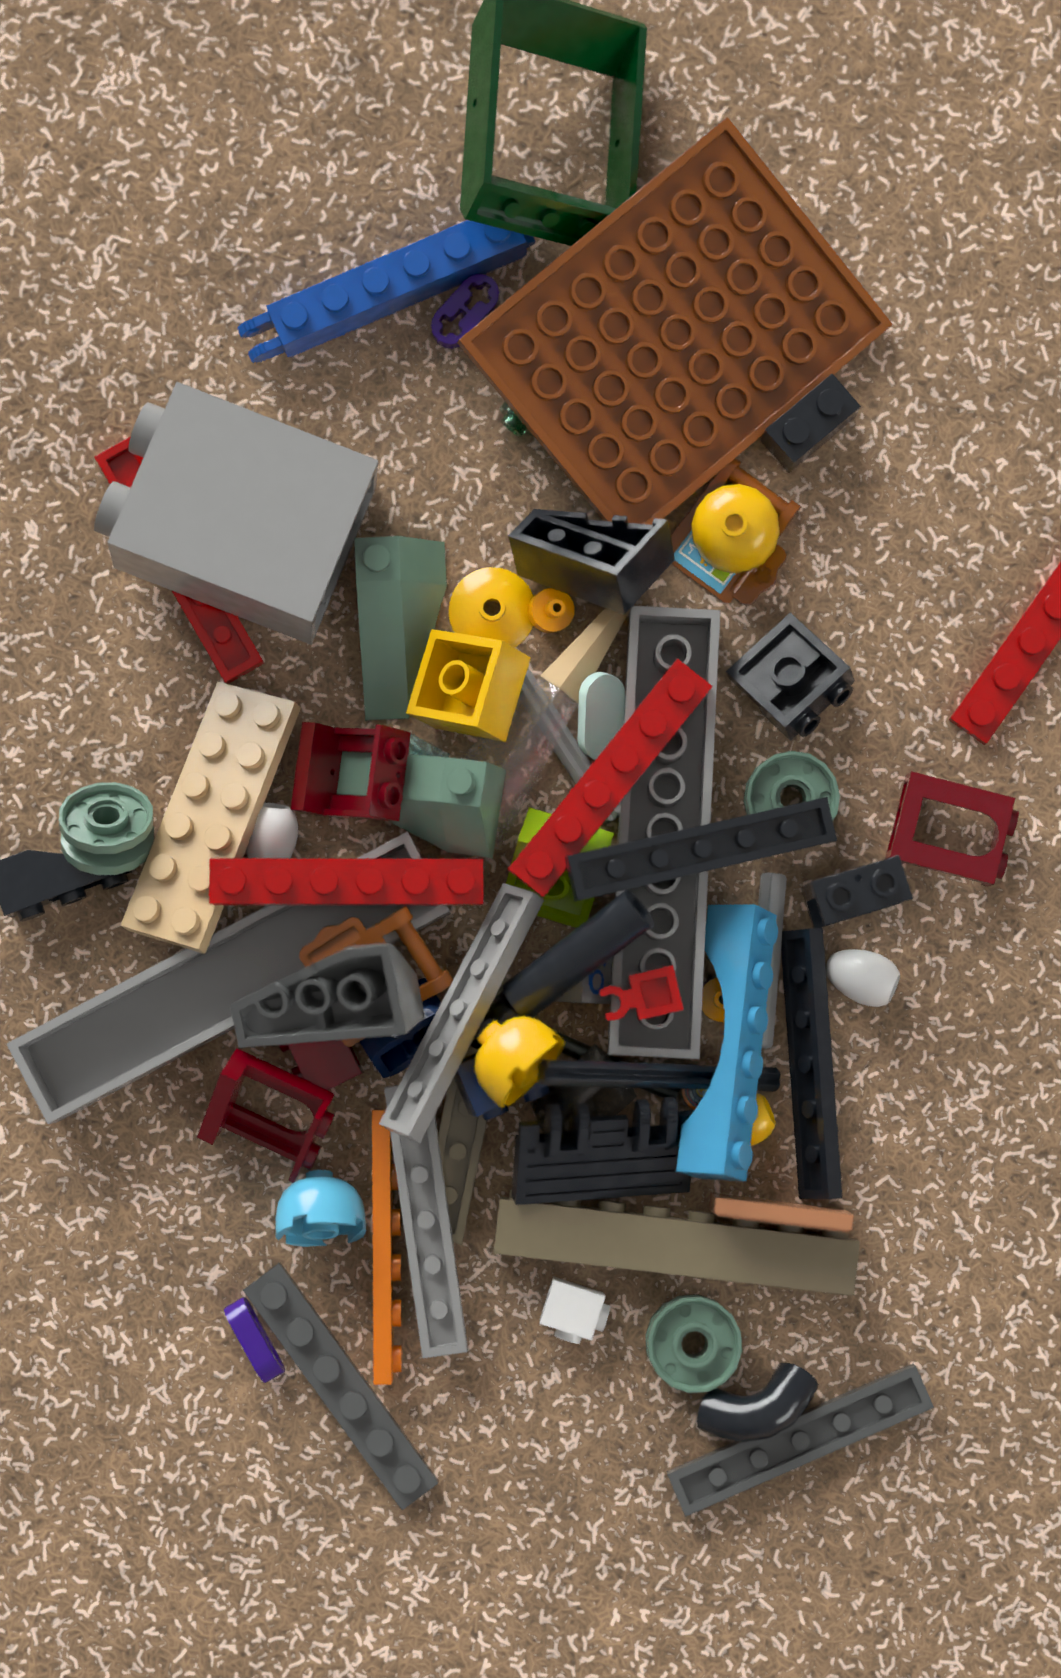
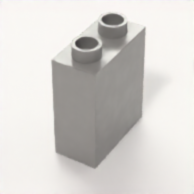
(237, 511)

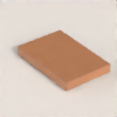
(781, 1212)

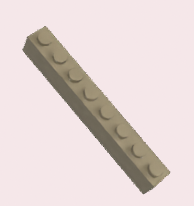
(678, 1245)

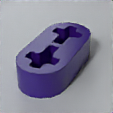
(458, 303)
(254, 1340)

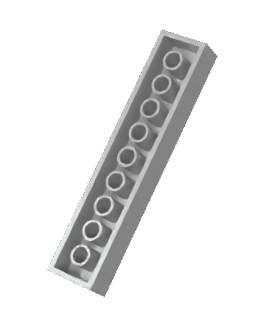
(667, 799)

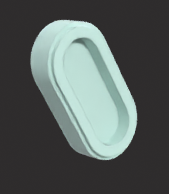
(599, 712)

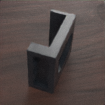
(856, 892)

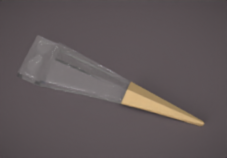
(541, 720)

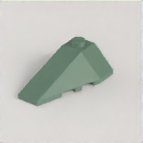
(398, 605)
(443, 801)

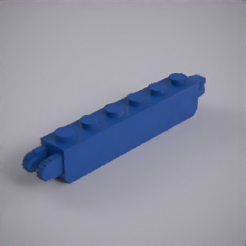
(383, 287)

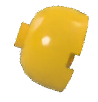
(735, 528)
(511, 1056)

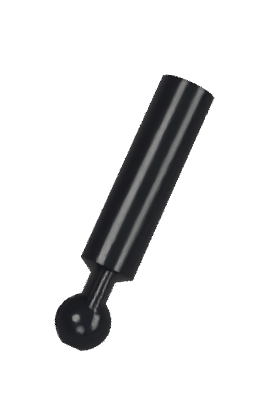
(569, 961)

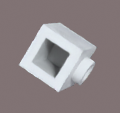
(574, 1310)

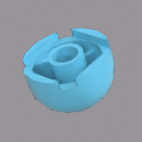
(319, 1210)

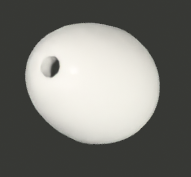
(273, 833)
(863, 976)

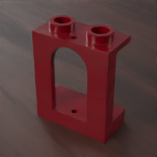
(320, 767)
(976, 868)
(292, 1144)

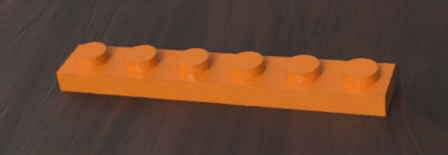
(386, 1265)

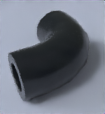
(759, 1414)

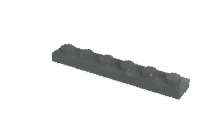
(341, 1386)
(812, 1436)

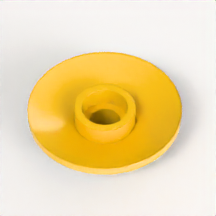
(496, 585)

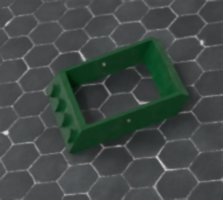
(574, 37)

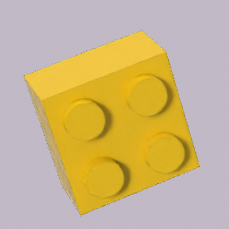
(468, 685)

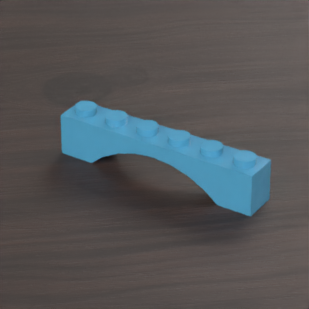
(719, 1132)

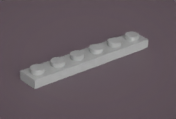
(461, 1012)
(429, 1241)

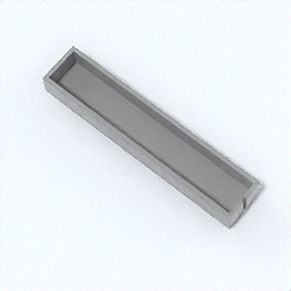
(182, 1000)

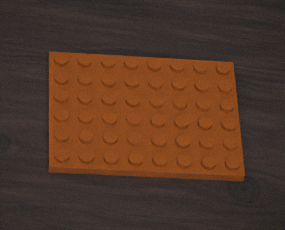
(675, 331)

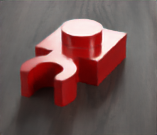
(650, 992)

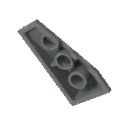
(338, 998)

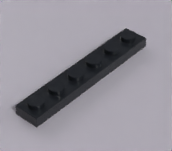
(700, 849)
(811, 1064)

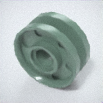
(790, 770)
(106, 828)
(701, 1370)

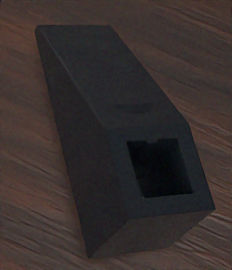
(42, 877)

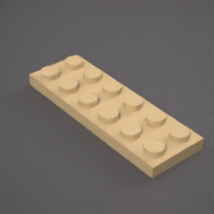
(210, 814)

